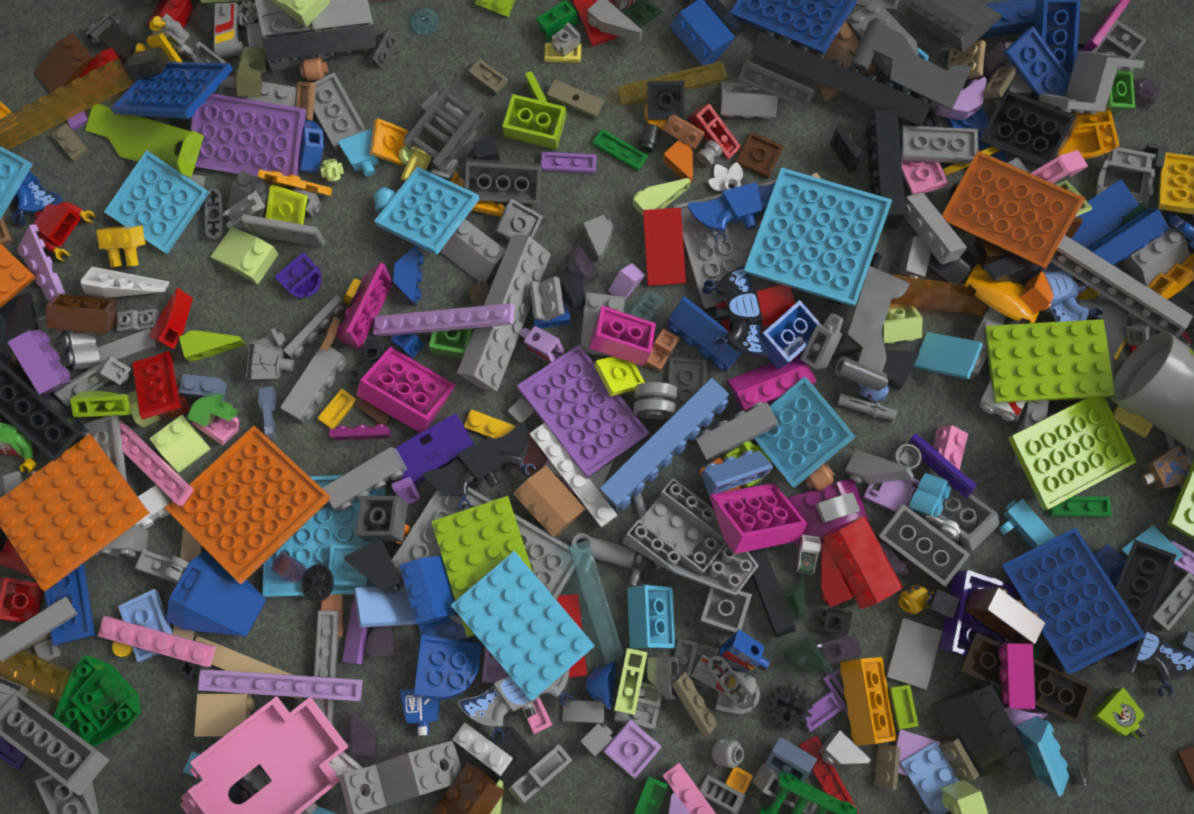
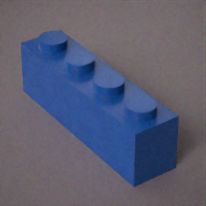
(1131, 236)

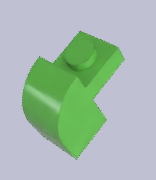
(206, 408)

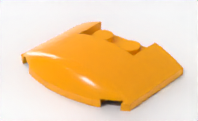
(1092, 135)
(1000, 295)

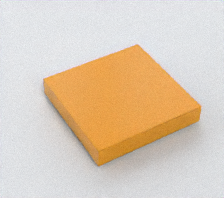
(387, 141)

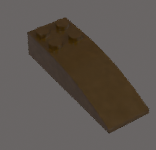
(1054, 690)

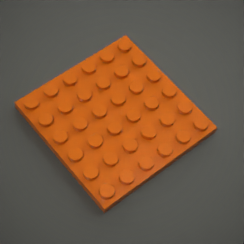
(248, 504)
(69, 511)

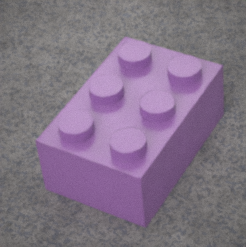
(40, 361)

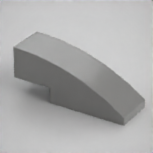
(540, 774)

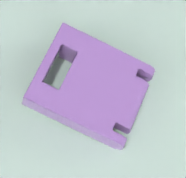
(892, 493)

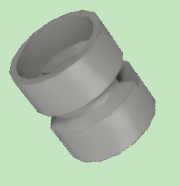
(907, 455)

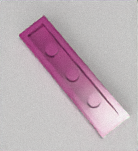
(1105, 25)

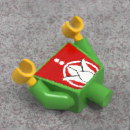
(16, 444)

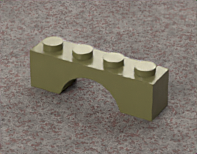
(249, 72)

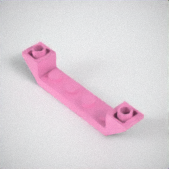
(1061, 166)

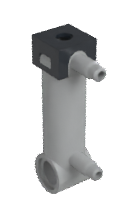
(616, 554)

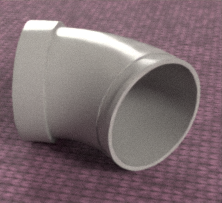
(1160, 386)

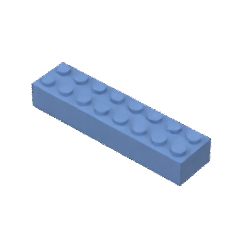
(664, 445)

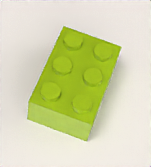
(534, 121)

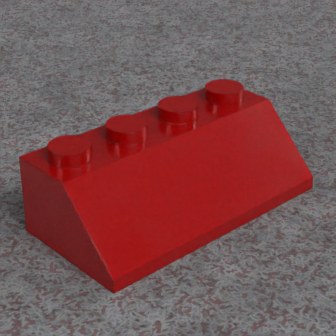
(862, 562)

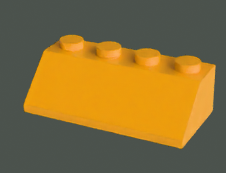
(867, 701)

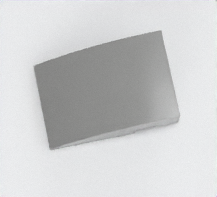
(1121, 41)

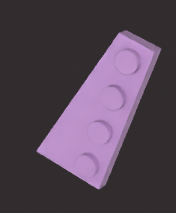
(40, 266)

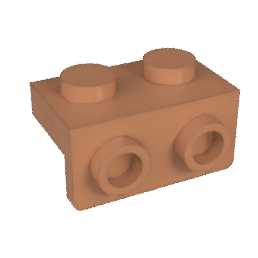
(683, 131)

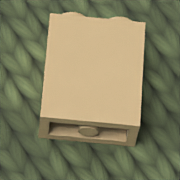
(221, 713)

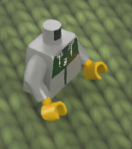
(172, 31)

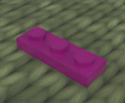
(360, 432)

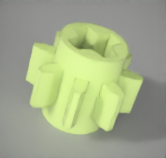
(331, 170)

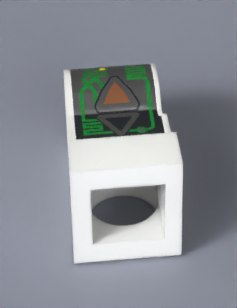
(808, 554)

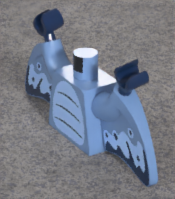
(1065, 292)

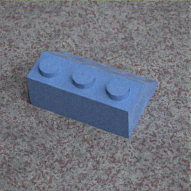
(735, 472)

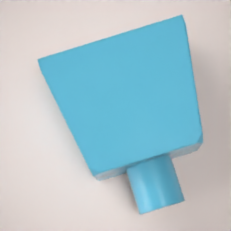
(357, 151)

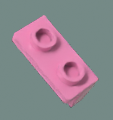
(220, 429)
(950, 443)

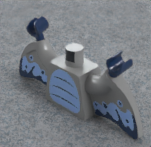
(492, 706)

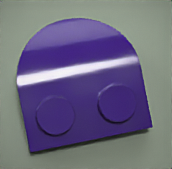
(300, 277)

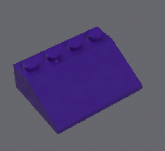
(960, 630)

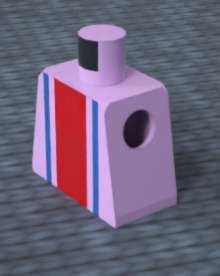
(542, 344)

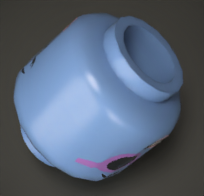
(872, 394)

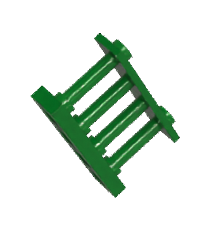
(808, 793)

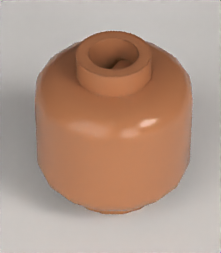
(313, 69)
(820, 478)

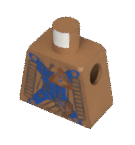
(1167, 469)

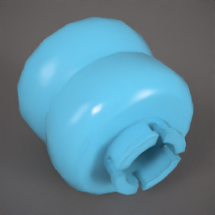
(382, 198)

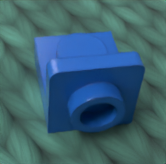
(408, 342)

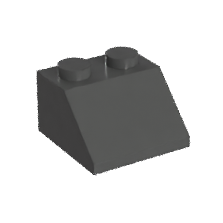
(246, 184)

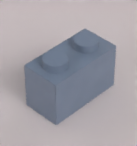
(199, 386)
(790, 760)

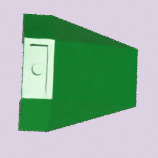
(97, 702)

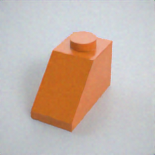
(680, 160)
(1037, 293)

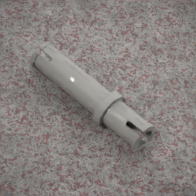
(867, 407)

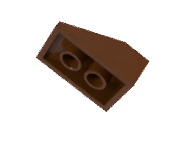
(63, 63)

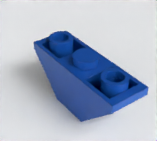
(311, 147)
(408, 275)

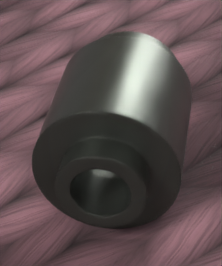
(649, 138)

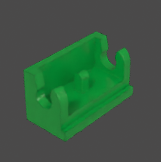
(556, 18)
(651, 797)

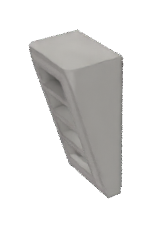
(738, 803)

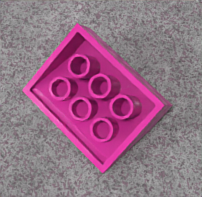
(366, 305)
(405, 389)
(756, 518)

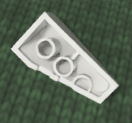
(110, 283)

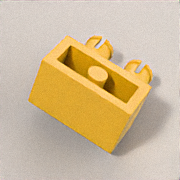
(121, 237)

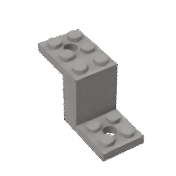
(1091, 82)
(400, 778)

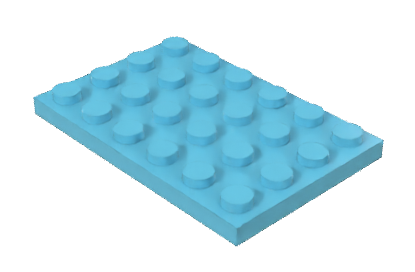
(522, 625)

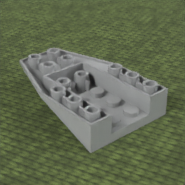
(337, 13)
(687, 540)

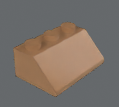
(549, 501)

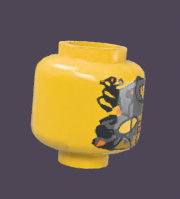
(912, 599)

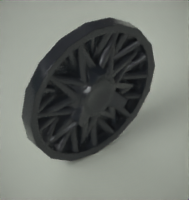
(317, 583)

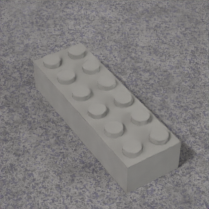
(50, 743)

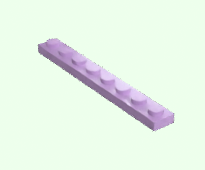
(444, 320)
(280, 684)

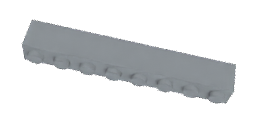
(1120, 288)

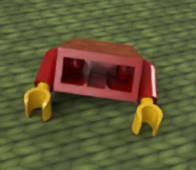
(57, 223)

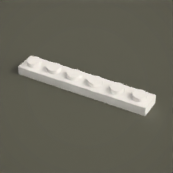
(582, 487)

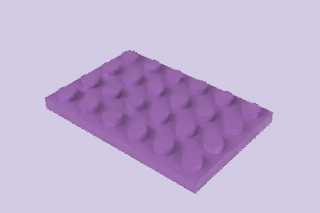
(248, 135)
(581, 412)

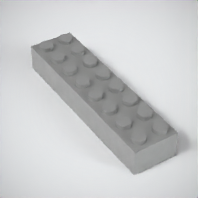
(493, 346)

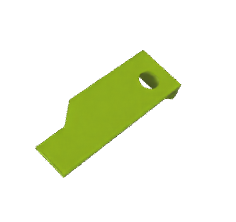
(136, 134)

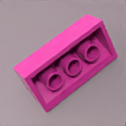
(768, 383)

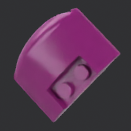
(806, 507)

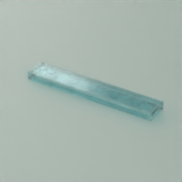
(596, 601)

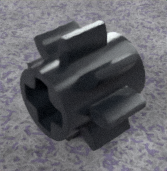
(186, 671)

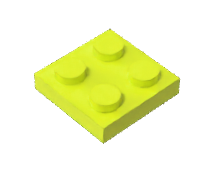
(286, 205)
(618, 375)

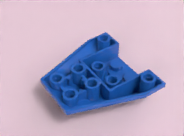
(213, 600)

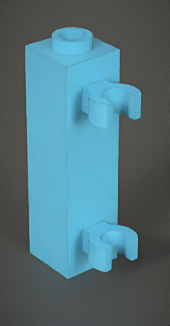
(1026, 524)

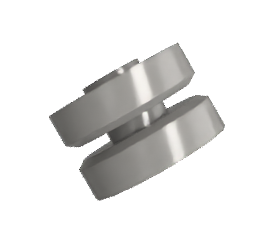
(655, 400)

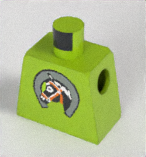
(1120, 714)

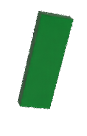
(620, 150)
(1082, 507)

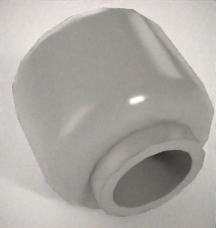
(727, 753)

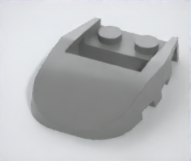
(1132, 161)

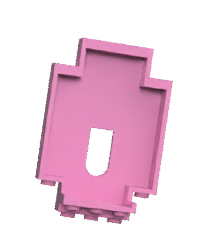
(289, 748)

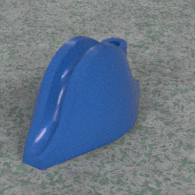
(601, 684)

